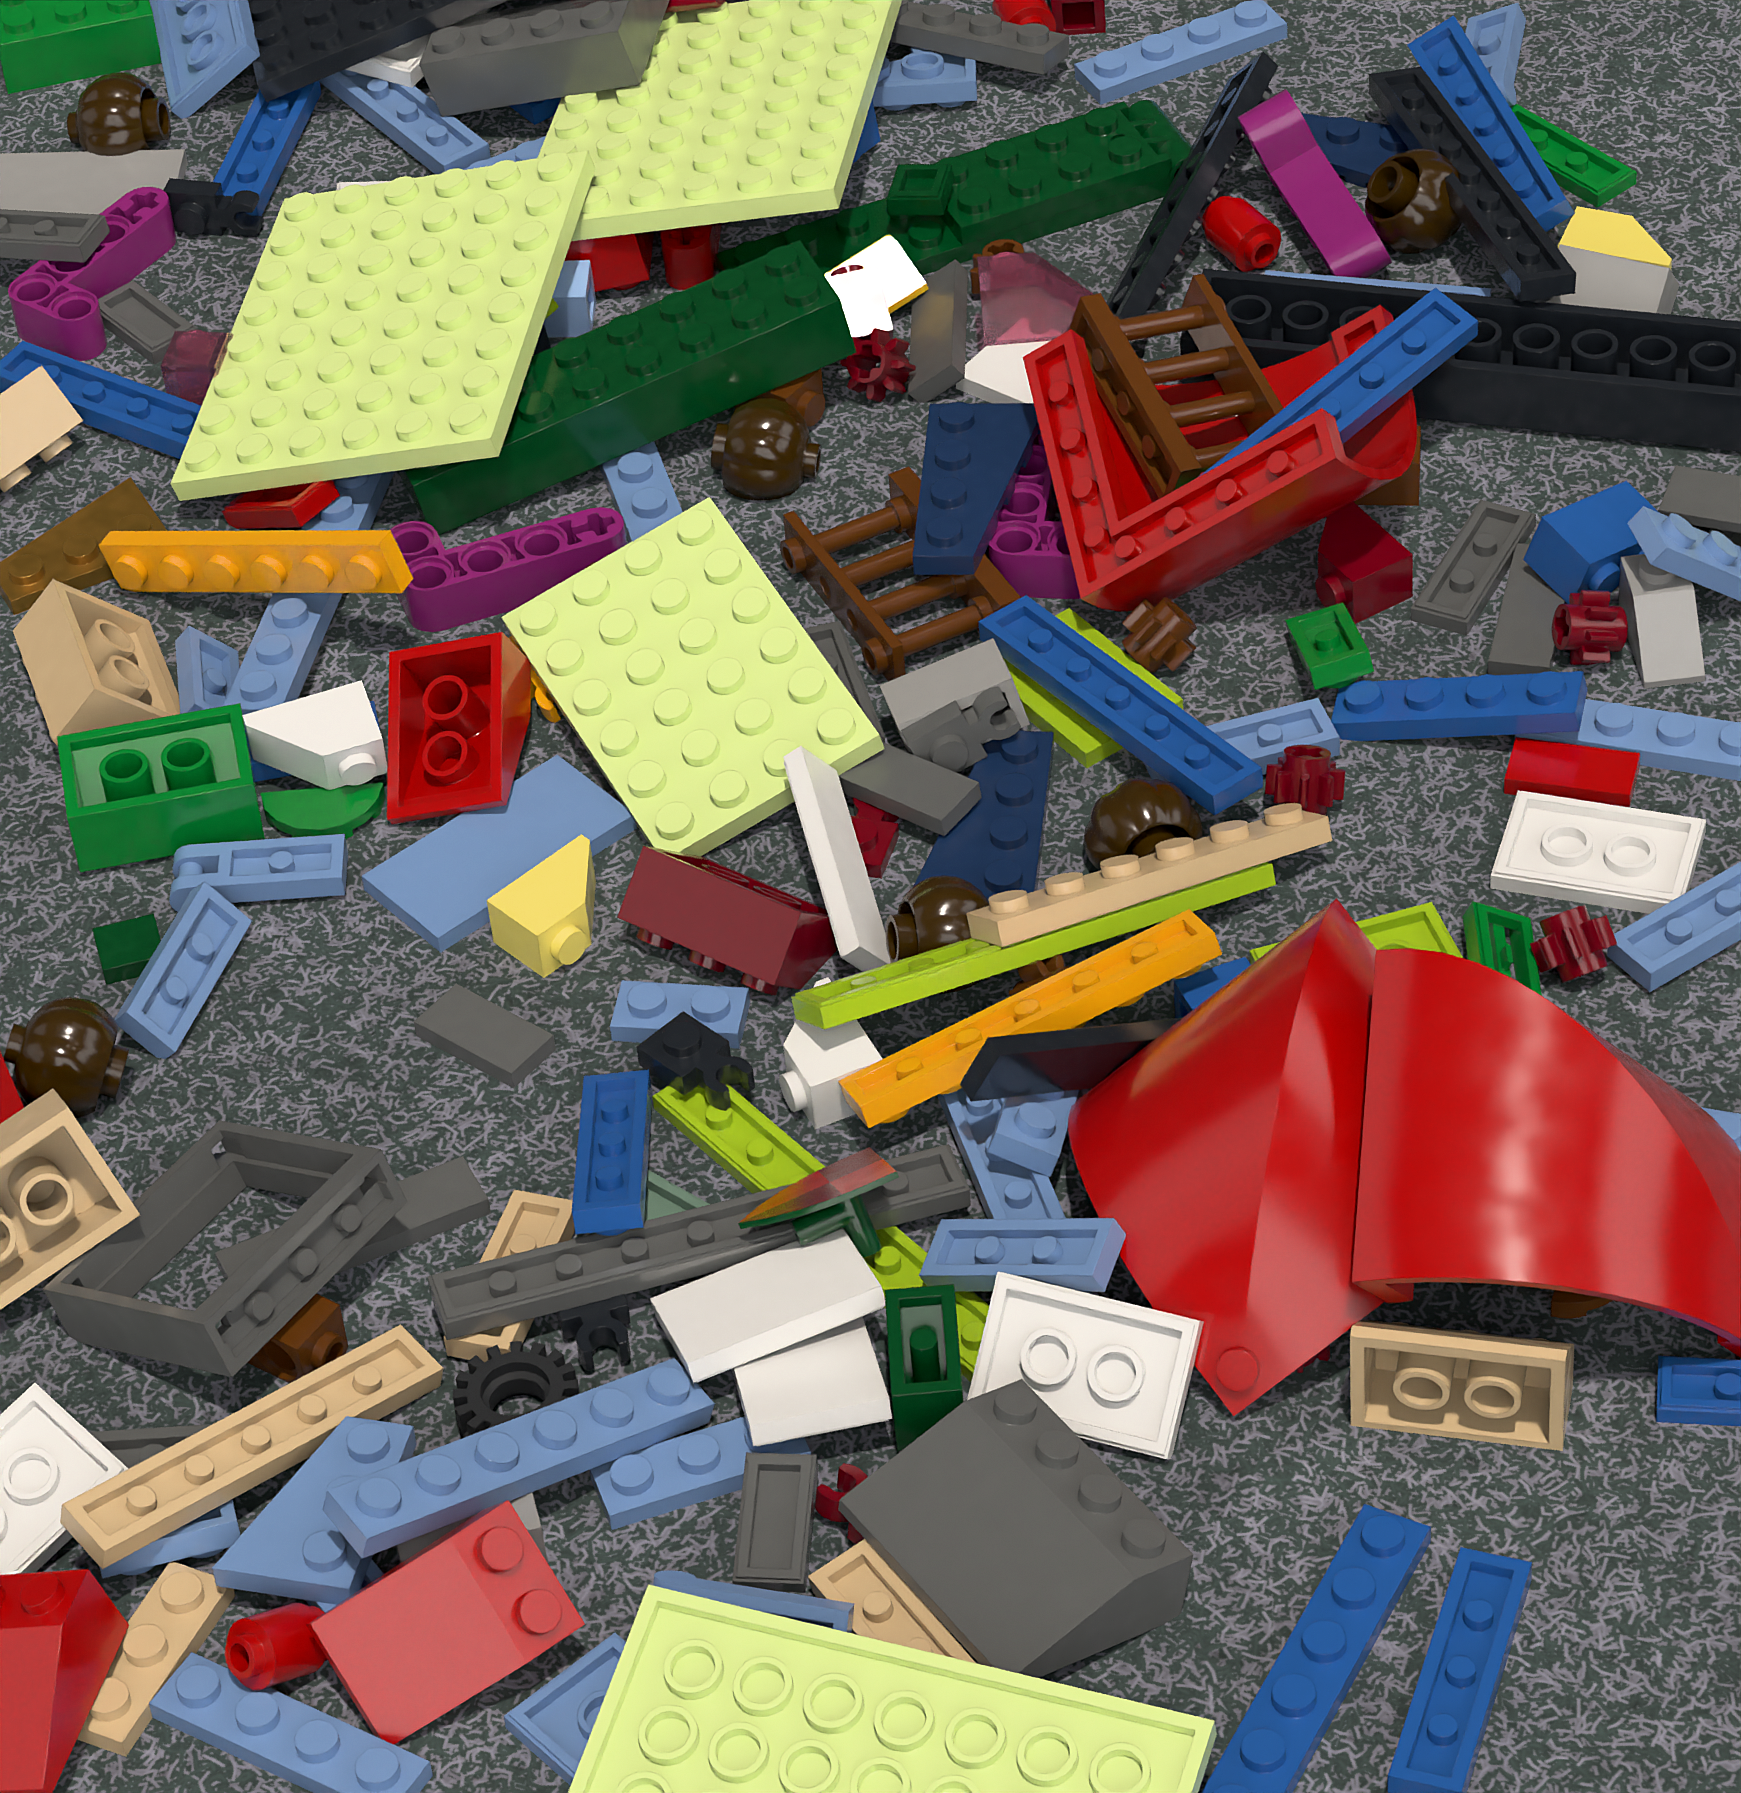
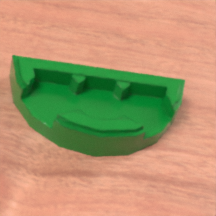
(323, 810)

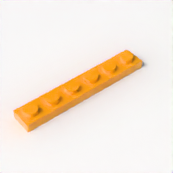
(257, 561)
(1057, 1003)

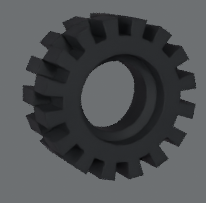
(506, 1377)

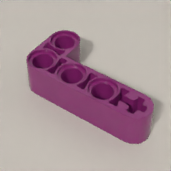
(1313, 188)
(58, 300)
(1028, 542)
(500, 570)

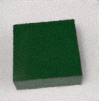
(920, 189)
(126, 947)

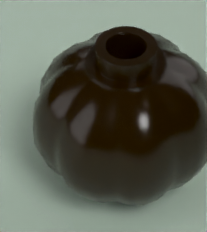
(118, 116)
(1411, 202)
(765, 450)
(1138, 818)
(933, 917)
(68, 1050)

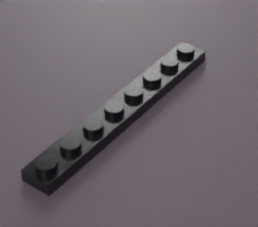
(1190, 191)
(1480, 193)

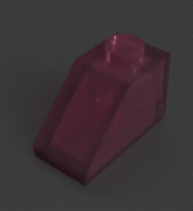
(1025, 298)
(192, 363)

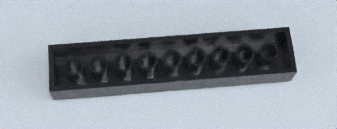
(1528, 364)

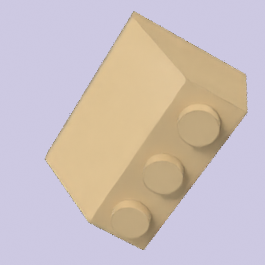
(32, 423)
(92, 663)
(1460, 1384)

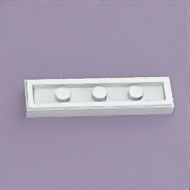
(837, 860)

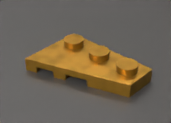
(71, 547)

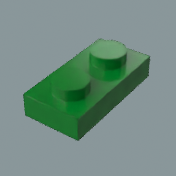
(1329, 647)

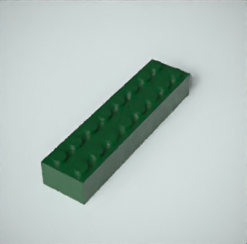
(647, 380)

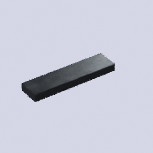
(1055, 1059)

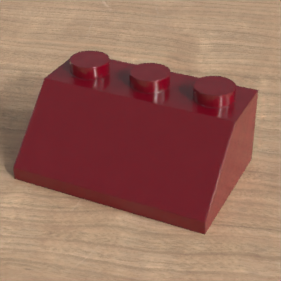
(727, 920)

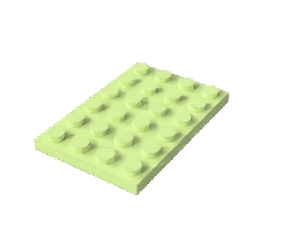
(689, 681)

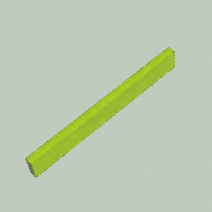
(975, 959)
(768, 1158)

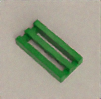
(1488, 944)

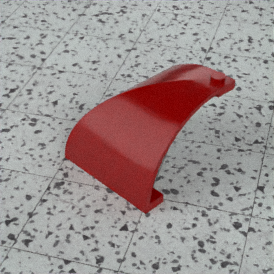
(1147, 547)
(1534, 1154)
(1242, 1156)

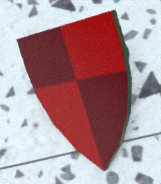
(829, 1202)

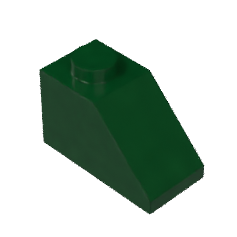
(922, 1358)

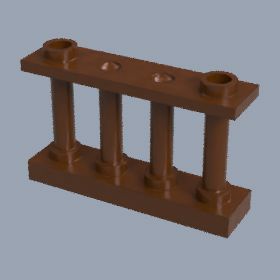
(1129, 382)
(863, 619)

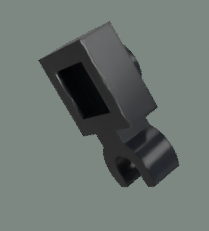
(203, 209)
(692, 1055)
(597, 1326)

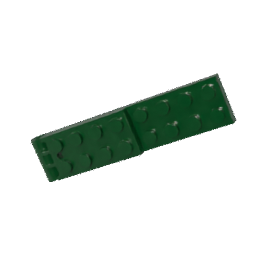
(1009, 191)

